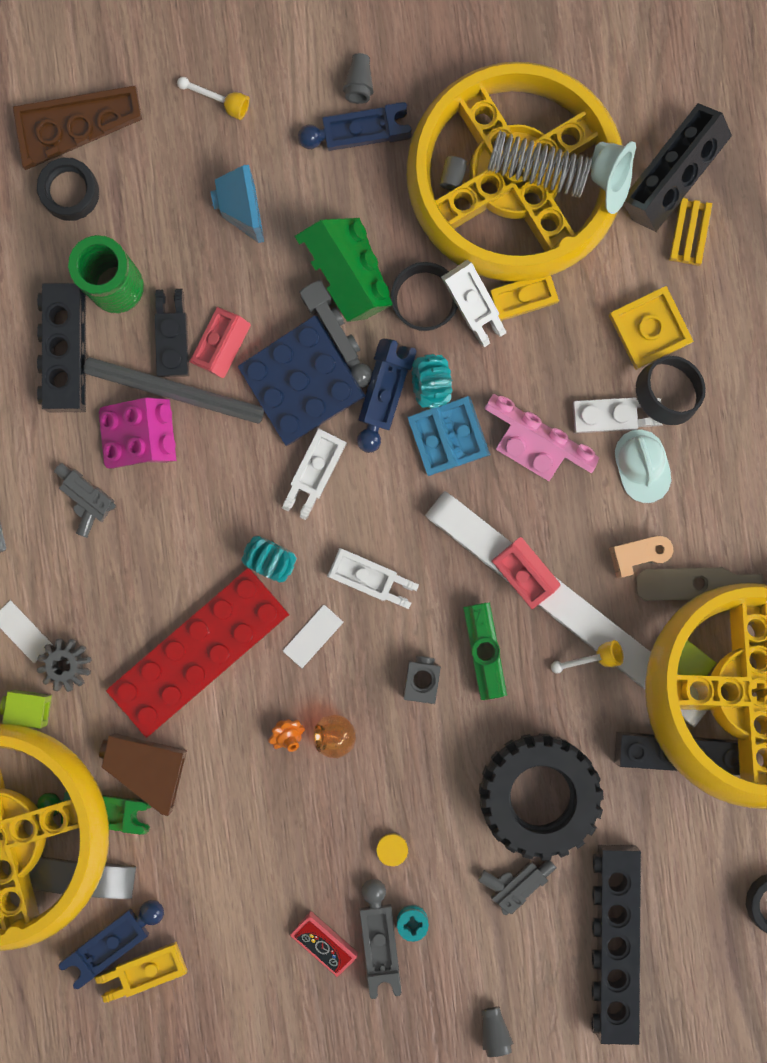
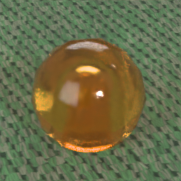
(334, 736)

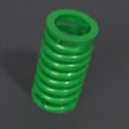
(91, 259)

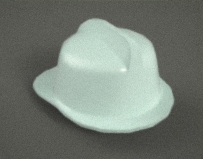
(613, 172)
(643, 466)

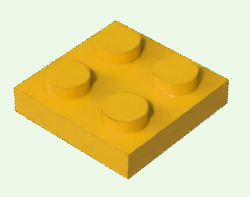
(651, 328)

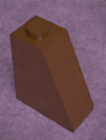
(145, 768)

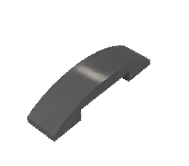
(55, 875)

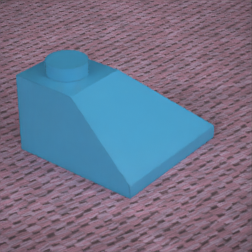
(238, 201)

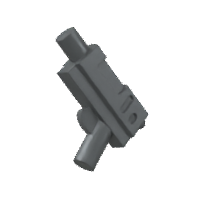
(91, 501)
(513, 890)

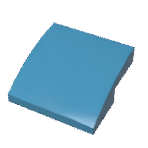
(448, 436)

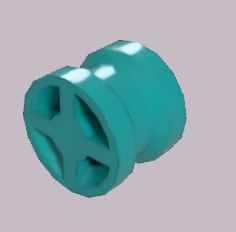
(412, 916)

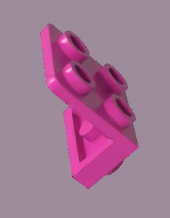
(137, 432)

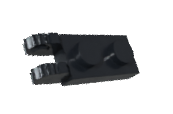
(171, 337)

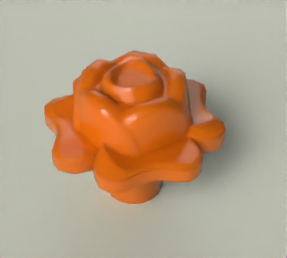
(287, 735)

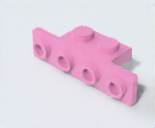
(535, 443)

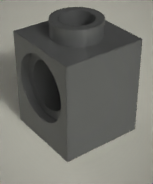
(426, 694)

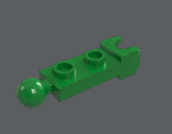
(120, 812)

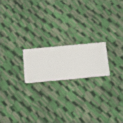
(22, 631)
(313, 636)

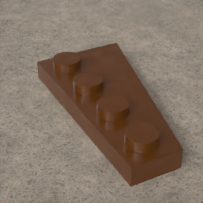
(67, 123)

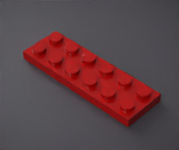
(197, 652)

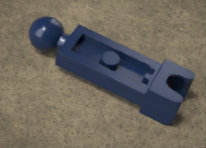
(358, 128)
(384, 391)
(112, 942)

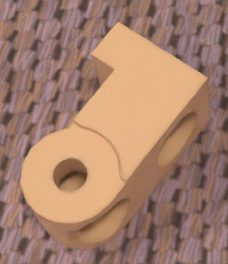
(651, 550)

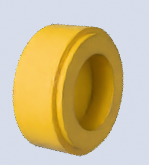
(392, 849)

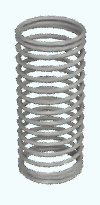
(497, 159)

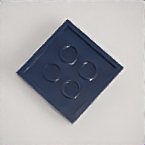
(301, 380)

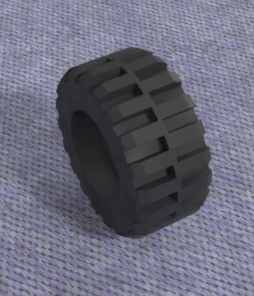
(560, 834)

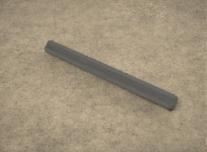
(173, 390)

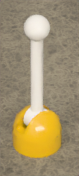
(235, 103)
(608, 654)

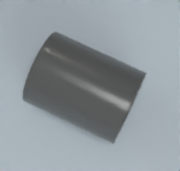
(453, 172)

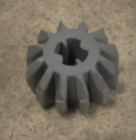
(67, 677)

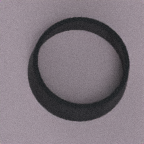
(422, 267)
(653, 407)

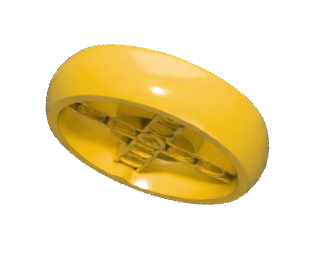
(470, 98)
(670, 693)
(85, 810)

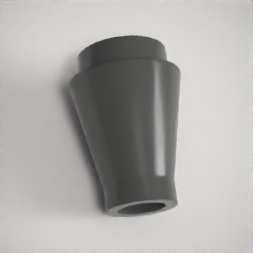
(358, 83)
(495, 1033)

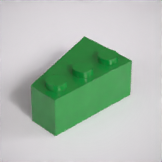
(349, 265)

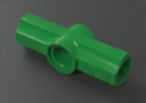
(490, 671)

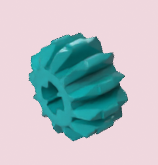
(431, 381)
(268, 559)

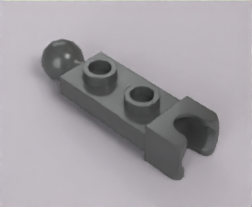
(318, 301)
(379, 939)

